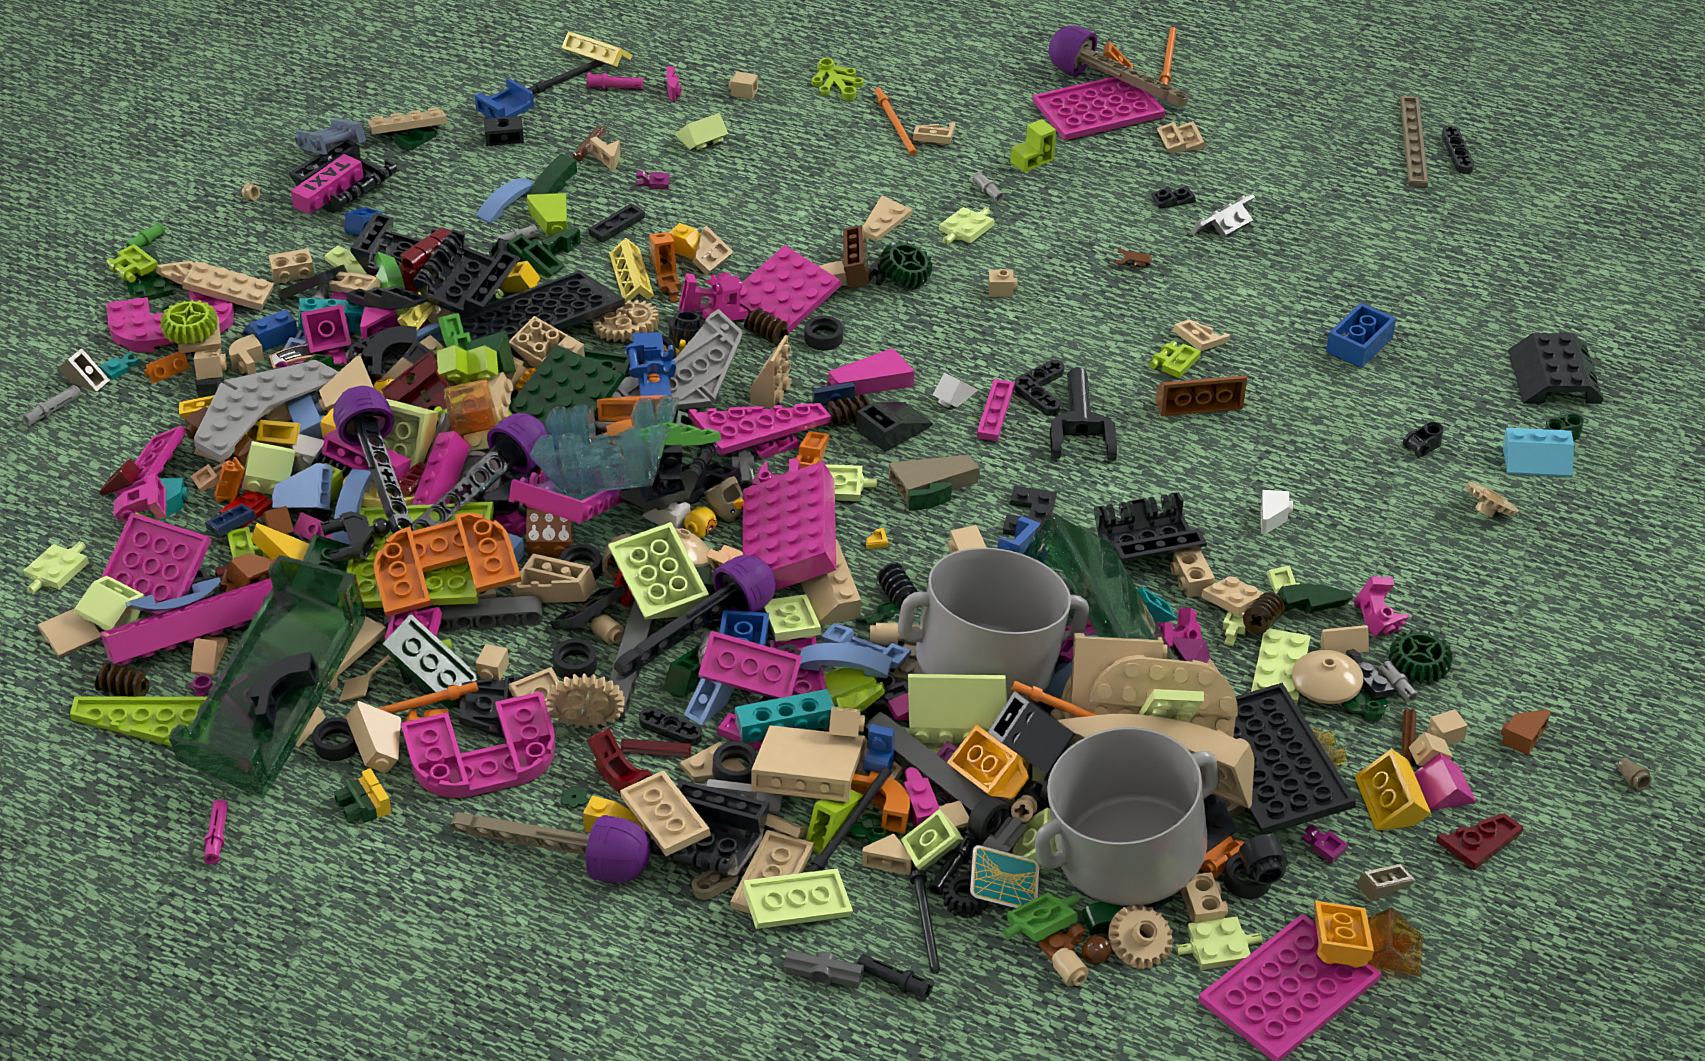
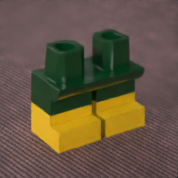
(367, 798)

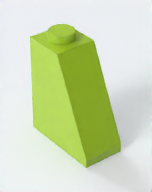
(549, 212)
(827, 819)

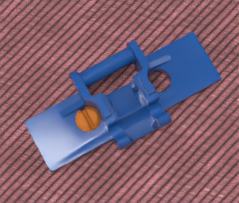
(658, 366)

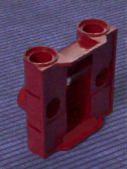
(416, 257)
(427, 379)

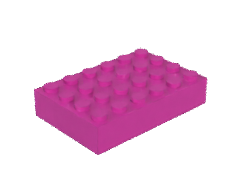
(792, 524)

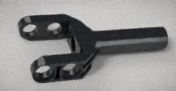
(1080, 419)

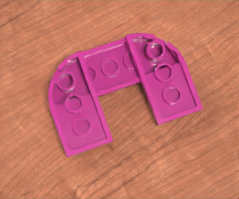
(139, 331)
(449, 774)

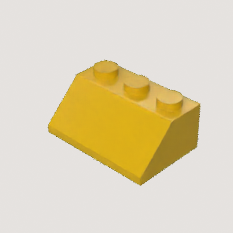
(1392, 792)

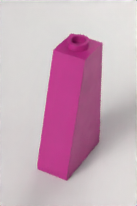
(875, 373)

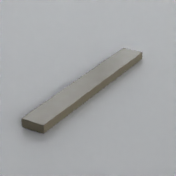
(1413, 141)

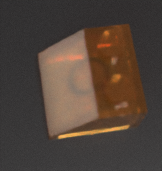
(470, 407)
(1395, 943)

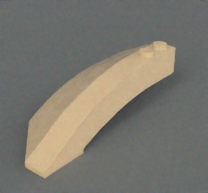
(1233, 755)

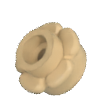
(250, 191)

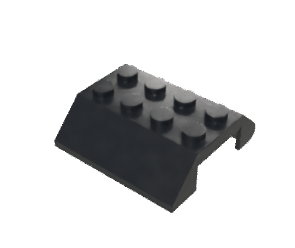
(372, 174)
(378, 237)
(462, 277)
(1553, 364)
(672, 490)
(1145, 531)
(734, 827)

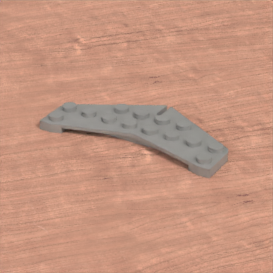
(699, 365)
(250, 397)

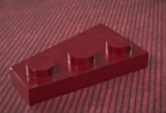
(1481, 841)

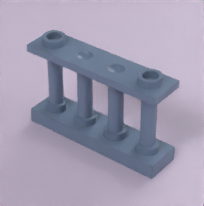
(338, 131)

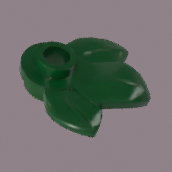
(883, 612)
(1363, 703)
(870, 828)

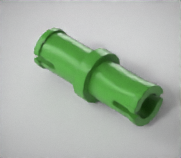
(146, 236)

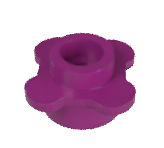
(201, 685)

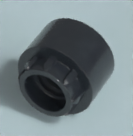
(684, 327)
(1263, 858)

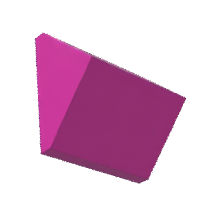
(376, 320)
(325, 328)
(1443, 784)

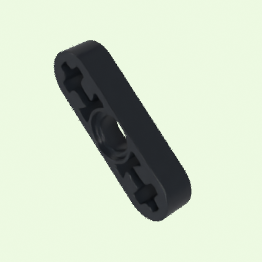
(665, 719)

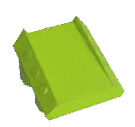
(846, 680)
(861, 698)

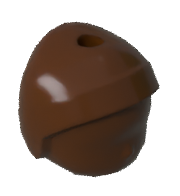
(1096, 950)

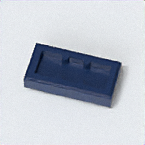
(832, 393)
(230, 520)

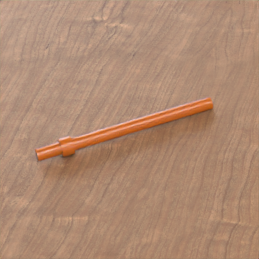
(1165, 76)
(884, 101)
(453, 692)
(1035, 694)

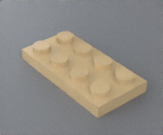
(412, 120)
(228, 285)
(665, 813)
(774, 857)

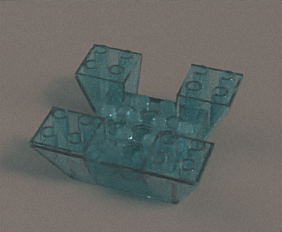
(589, 463)

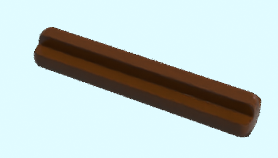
(585, 146)
(1408, 733)

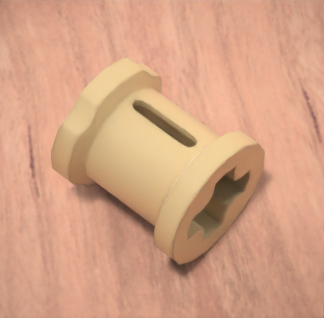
(1030, 805)

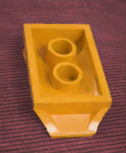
(989, 764)
(1343, 934)

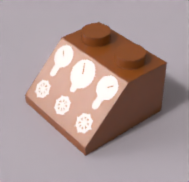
(547, 533)

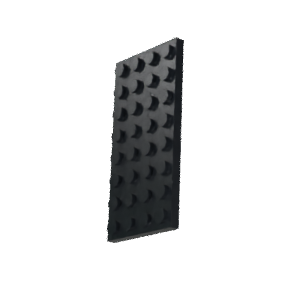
(557, 302)
(1291, 769)

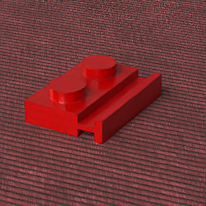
(253, 500)

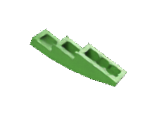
(389, 274)
(453, 331)
(690, 435)

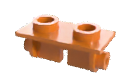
(166, 367)
(232, 474)
(1217, 857)

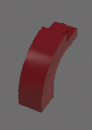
(612, 763)

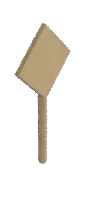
(358, 686)

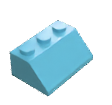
(1538, 452)

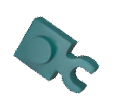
(116, 367)

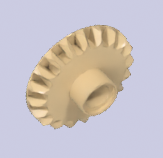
(1490, 501)
(1131, 945)

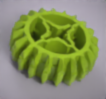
(189, 322)

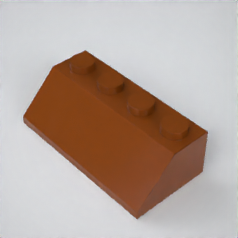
(1201, 395)

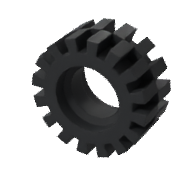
(959, 904)

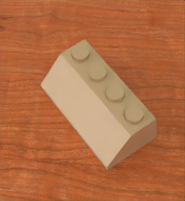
(834, 593)

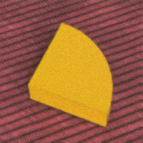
(877, 539)

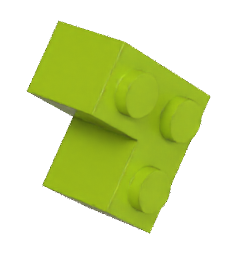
(1037, 148)
(467, 366)

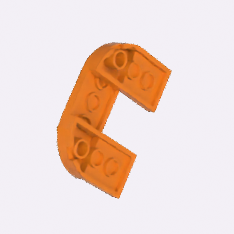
(411, 553)

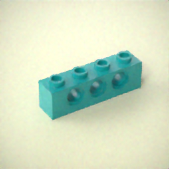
(352, 311)
(797, 711)

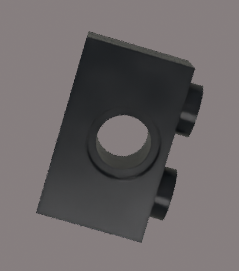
(503, 130)

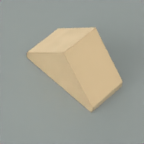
(887, 855)

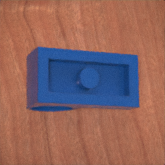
(357, 220)
(880, 750)

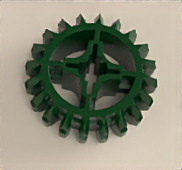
(905, 264)
(1420, 656)

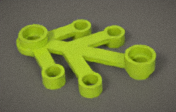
(827, 66)

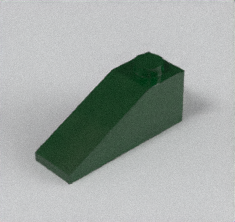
(683, 674)

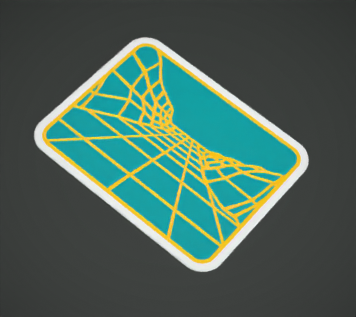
(1003, 877)

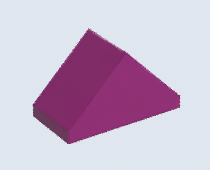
(1191, 649)

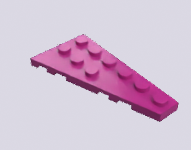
(754, 425)

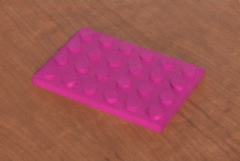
(1097, 107)
(1285, 991)

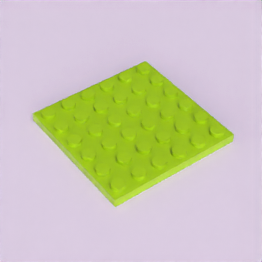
(444, 585)

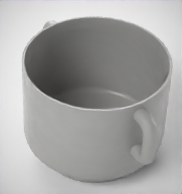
(992, 617)
(1128, 815)

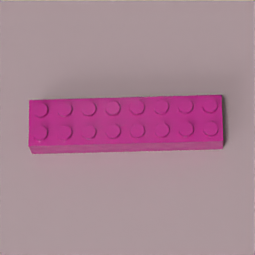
(184, 623)

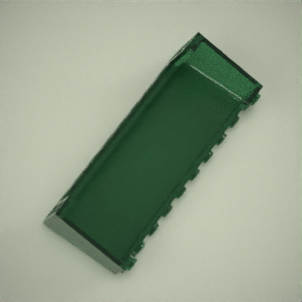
(1096, 576)
(303, 613)

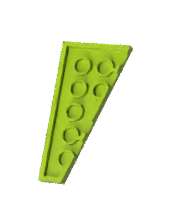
(137, 716)

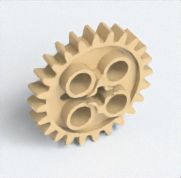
(630, 319)
(569, 697)

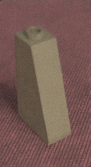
(920, 473)

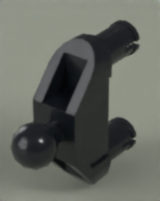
(500, 496)
(359, 535)

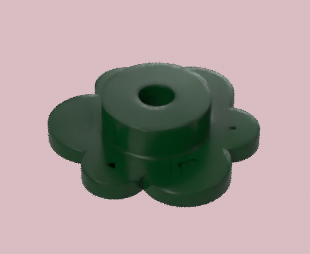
(574, 797)

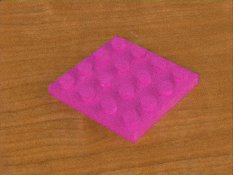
(788, 287)
(156, 558)

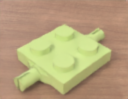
(966, 225)
(849, 482)
(56, 567)
(1218, 943)

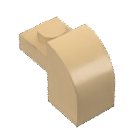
(245, 354)

